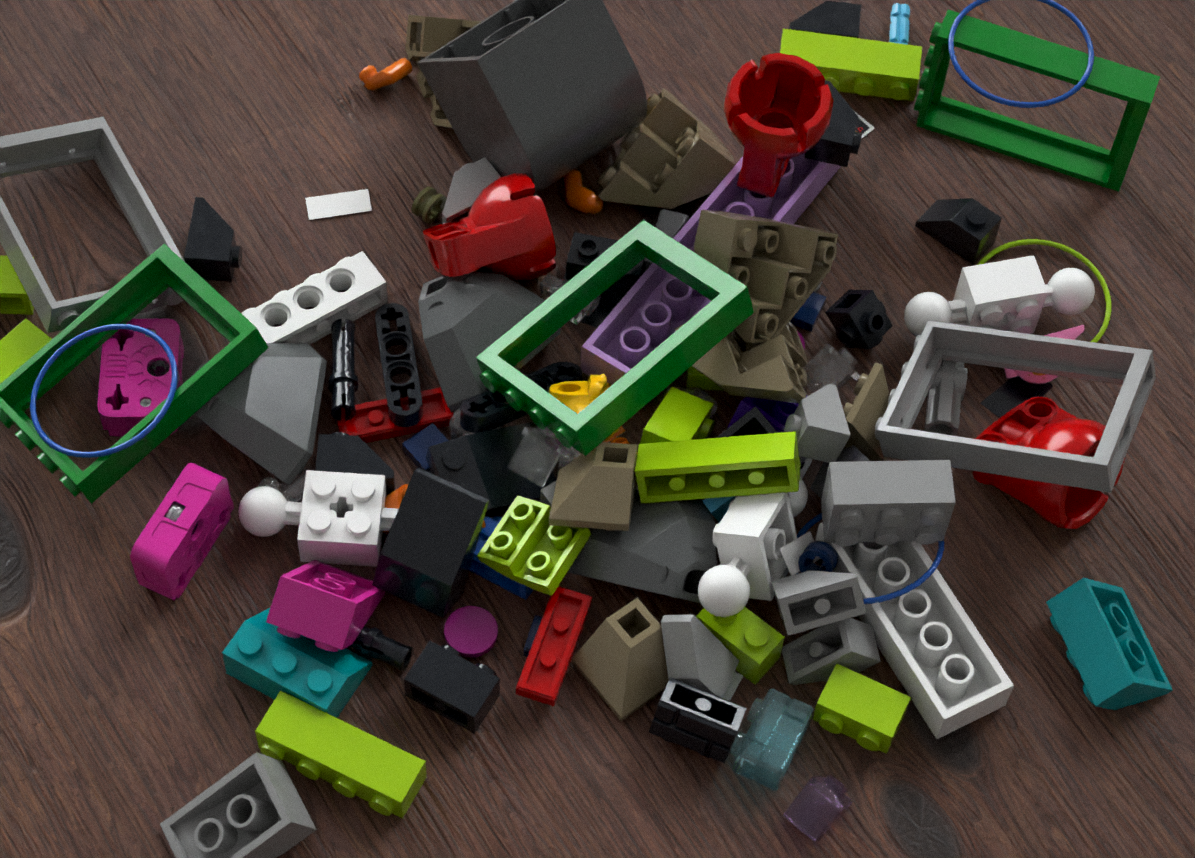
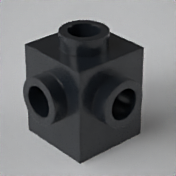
(859, 319)

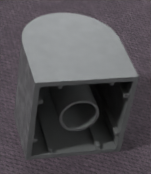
(538, 87)

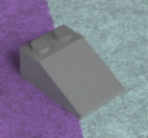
(242, 815)

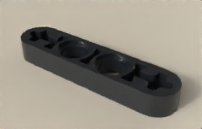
(399, 364)
(490, 409)

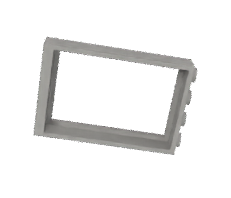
(65, 146)
(1022, 352)

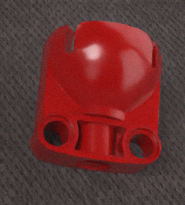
(775, 116)
(501, 233)
(1046, 426)

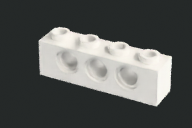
(364, 293)

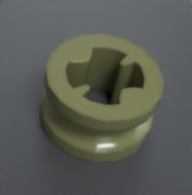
(428, 204)

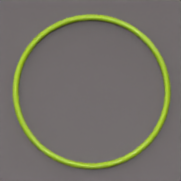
(1067, 249)

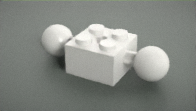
(1003, 297)
(337, 519)
(750, 550)

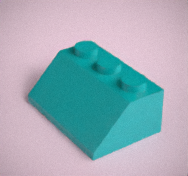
(1107, 645)
(293, 665)

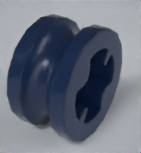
(822, 550)

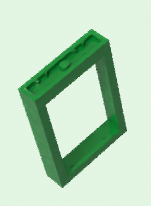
(1023, 139)
(119, 306)
(650, 376)

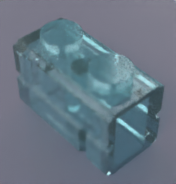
(771, 739)

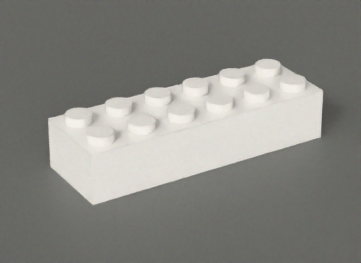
(925, 635)

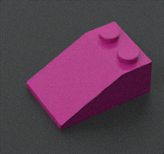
(323, 605)

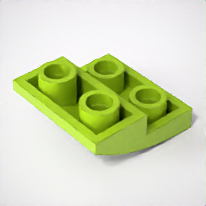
(530, 548)

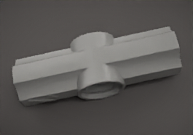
(945, 398)

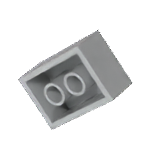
(887, 501)

